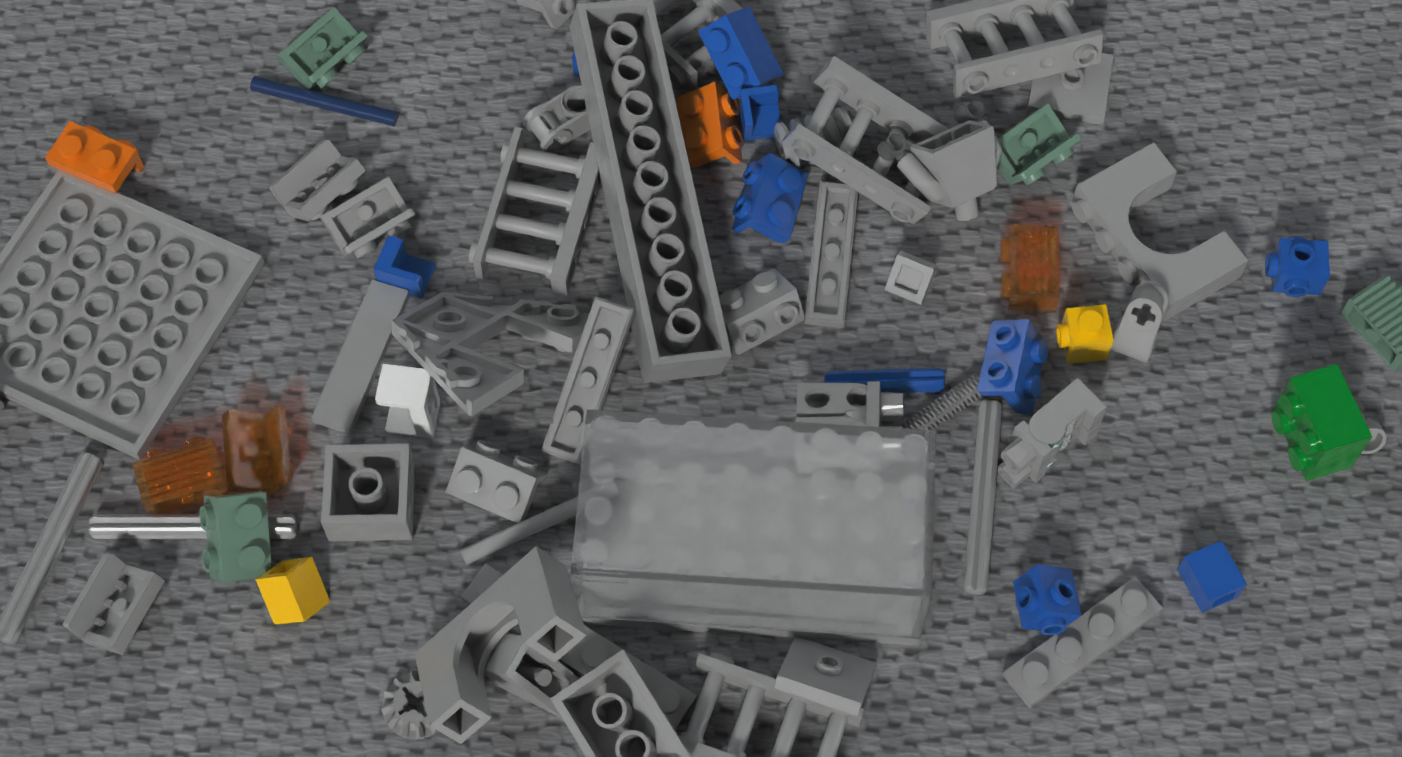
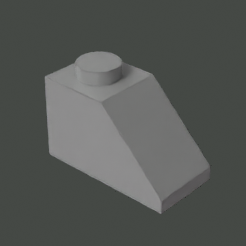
(527, 672)

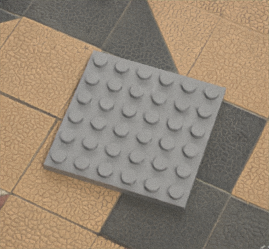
(111, 310)

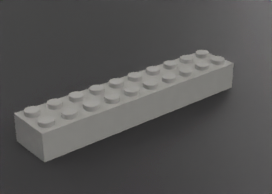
(649, 191)

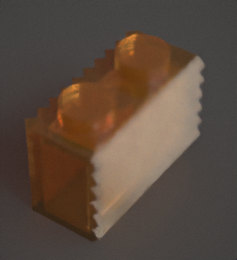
(1032, 268)
(180, 476)

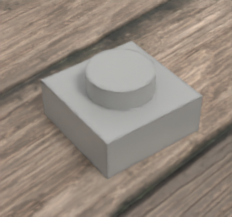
(910, 277)

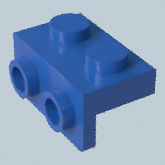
(770, 198)
(1013, 363)

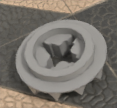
(403, 723)

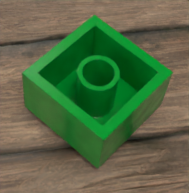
(1320, 423)

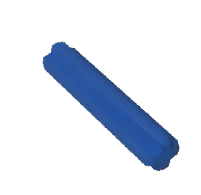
(893, 380)

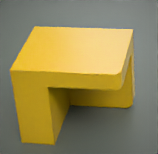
(293, 590)

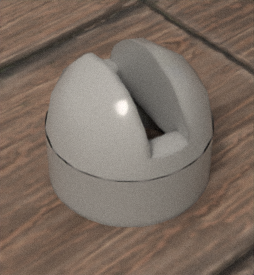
(1378, 437)

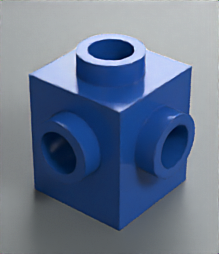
(1298, 266)
(1047, 599)

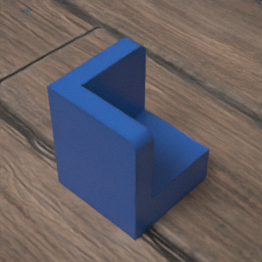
(759, 111)
(403, 270)
(1211, 576)

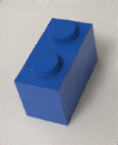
(740, 52)

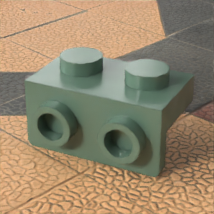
(321, 49)
(1033, 145)
(236, 536)

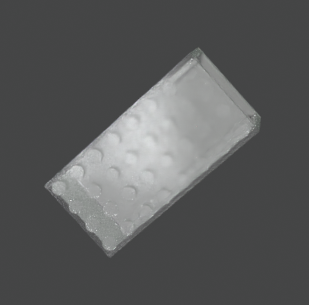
(755, 527)

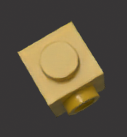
(1085, 334)

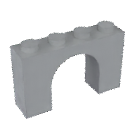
(1106, 204)
(454, 661)

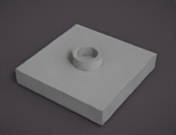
(1075, 93)
(825, 676)

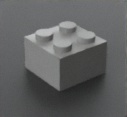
(368, 492)

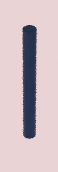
(324, 101)

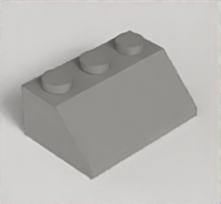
(617, 714)

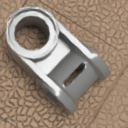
(558, 119)
(1140, 324)

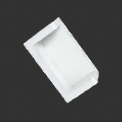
(411, 400)

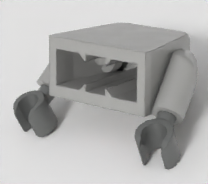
(952, 164)

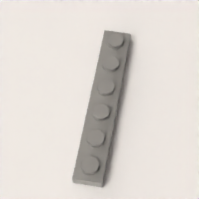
(594, 650)

